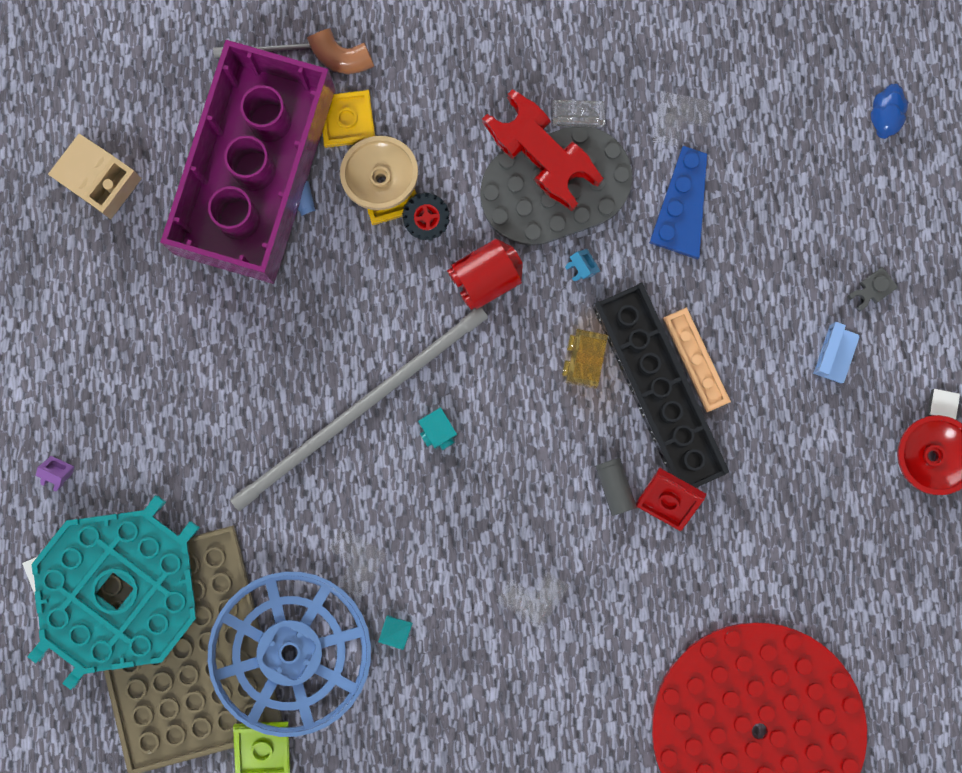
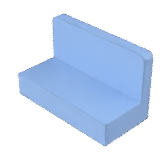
(836, 353)

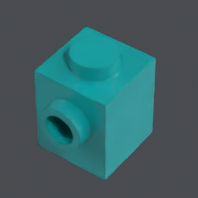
(437, 430)

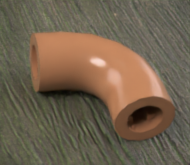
(338, 58)

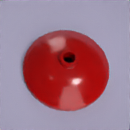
(942, 437)

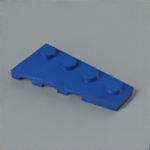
(681, 213)

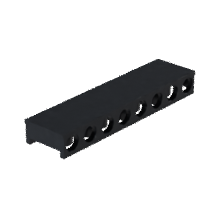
(660, 387)

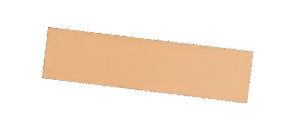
(696, 360)

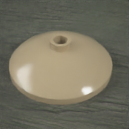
(374, 159)

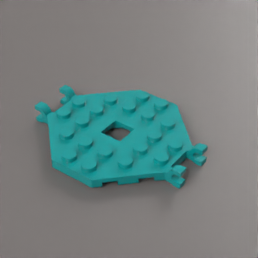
(87, 627)

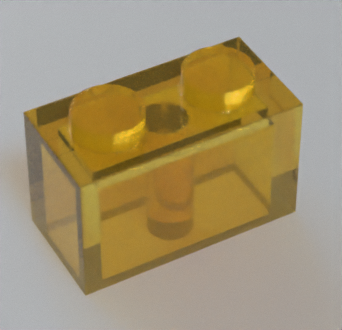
(586, 358)

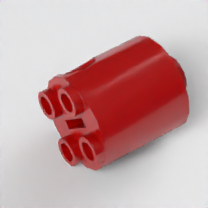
(487, 273)

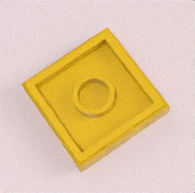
(348, 119)

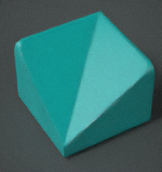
(395, 632)

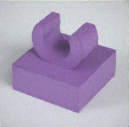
(54, 471)

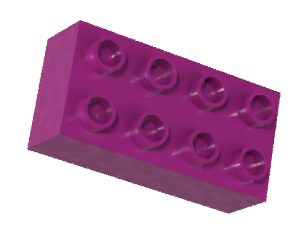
(249, 162)

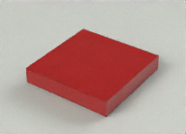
(670, 499)

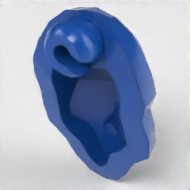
(889, 111)

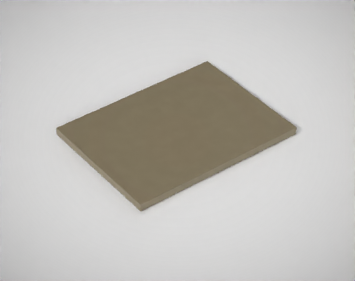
(171, 707)

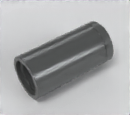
(616, 486)

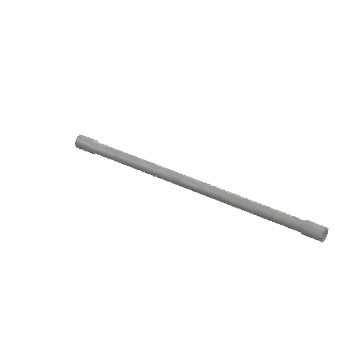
(253, 490)

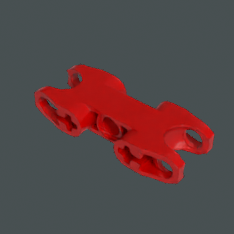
(556, 164)

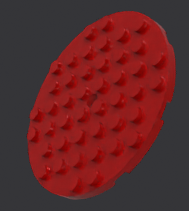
(751, 678)

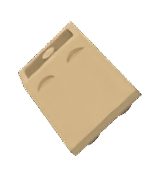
(95, 176)

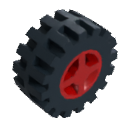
(433, 220)

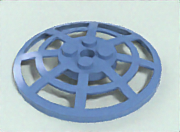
(299, 669)

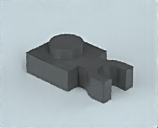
(874, 287)

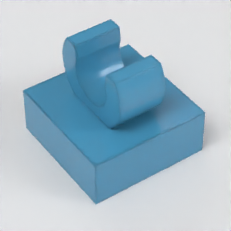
(584, 264)

